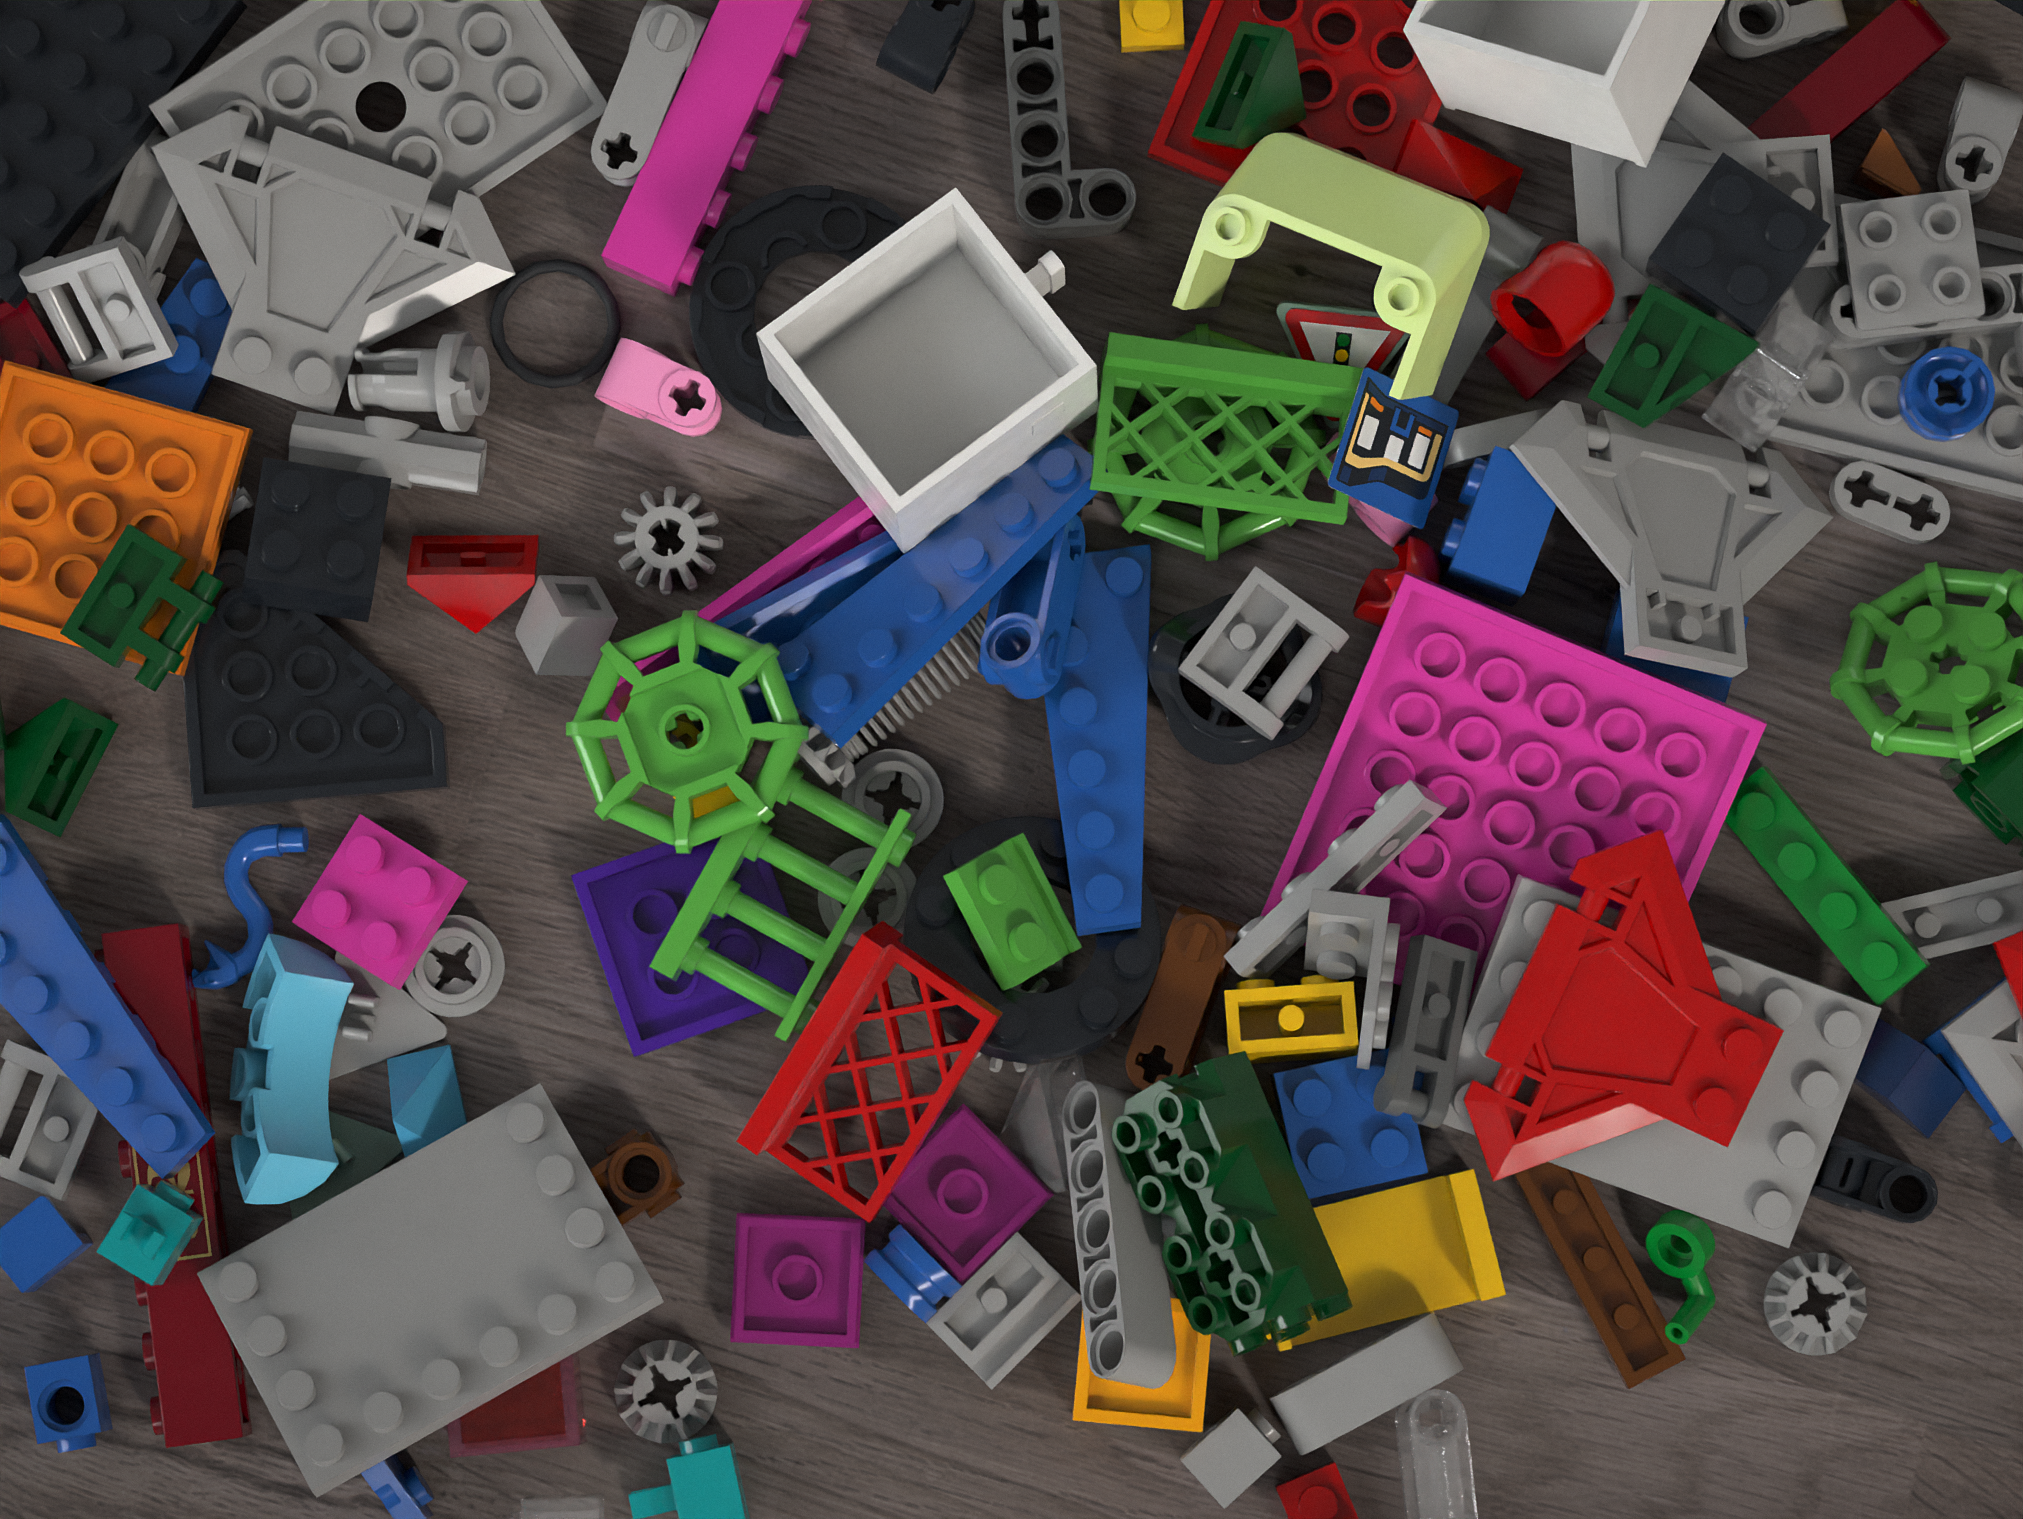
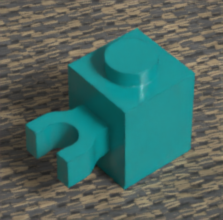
(151, 1231)
(702, 1484)

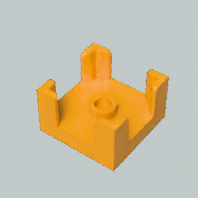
(1173, 1406)

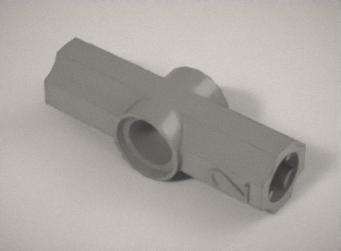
(390, 450)

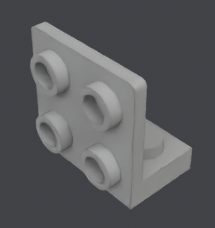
(1911, 260)
(1350, 939)

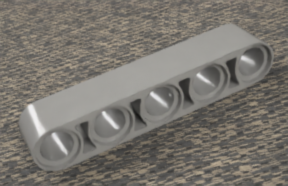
(1116, 1248)

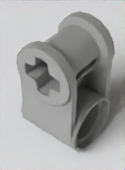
(1980, 133)

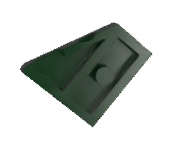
(1666, 358)

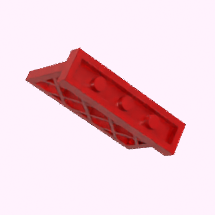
(823, 1042)

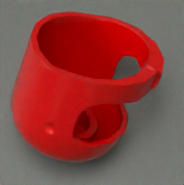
(1570, 290)

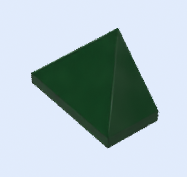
(1254, 90)
(53, 762)

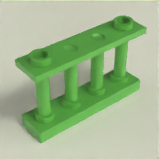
(721, 895)

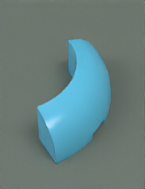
(286, 1072)

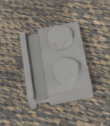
(1004, 1310)

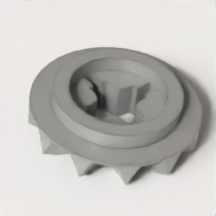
(825, 758)
(919, 784)
(890, 911)
(484, 960)
(1788, 1289)
(694, 1403)

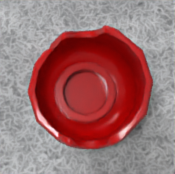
(1382, 584)

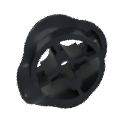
(1211, 738)

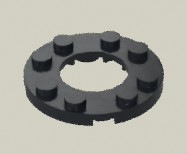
(736, 267)
(1032, 1024)

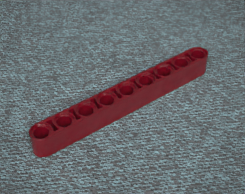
(1819, 105)

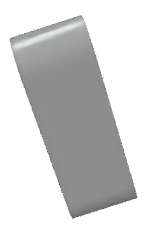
(1366, 1383)

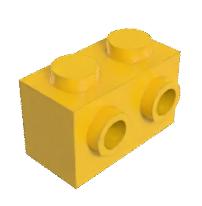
(1292, 1021)

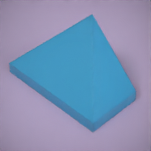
(425, 1097)

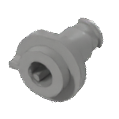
(439, 380)

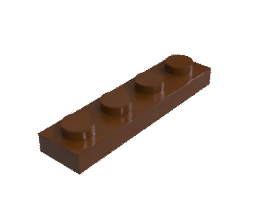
(1600, 1271)

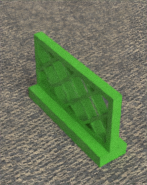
(1217, 378)

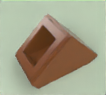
(1885, 170)

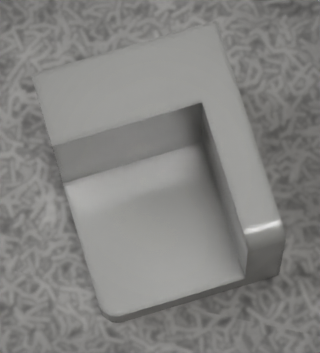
(565, 625)

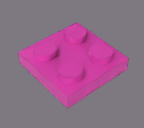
(379, 901)

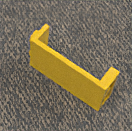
(1408, 1253)

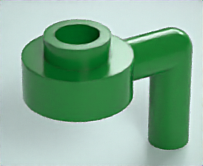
(1681, 1248)

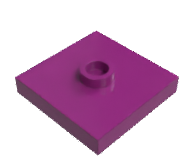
(965, 1194)
(798, 1280)

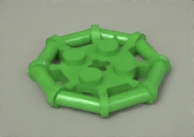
(1209, 539)
(1913, 660)
(720, 748)

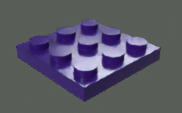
(631, 912)

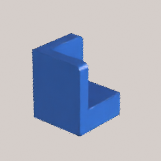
(39, 1244)

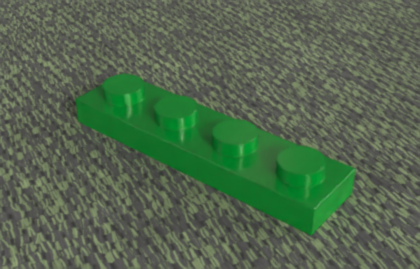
(1823, 887)

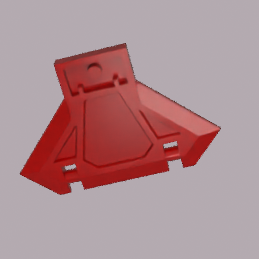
(1617, 1023)

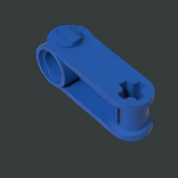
(1034, 617)

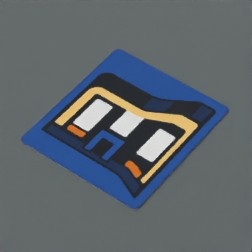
(1393, 450)

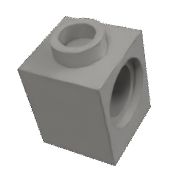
(1232, 1454)

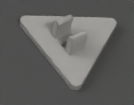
(378, 1023)

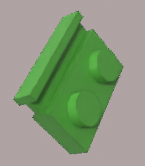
(1012, 911)

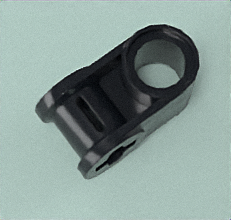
(925, 42)
(1869, 1180)

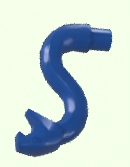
(260, 841)

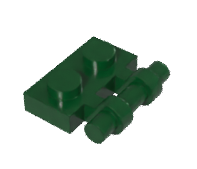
(126, 595)

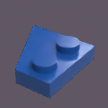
(400, 1490)

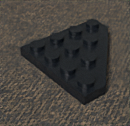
(296, 711)

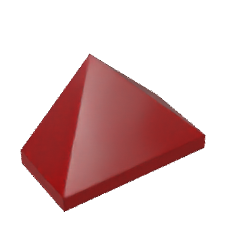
(1456, 167)
(473, 574)

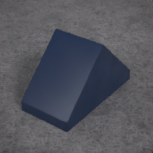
(1907, 1079)

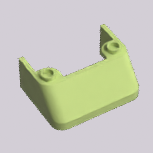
(1417, 234)

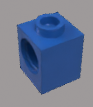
(45, 1383)

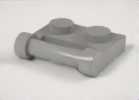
(115, 303)
(1245, 640)
(54, 1129)

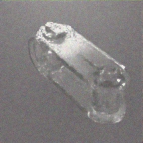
(1435, 1458)

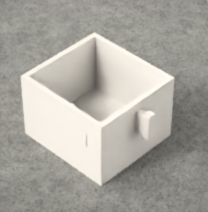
(1565, 67)
(931, 368)

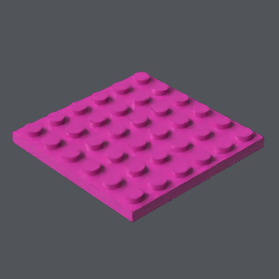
(1530, 751)

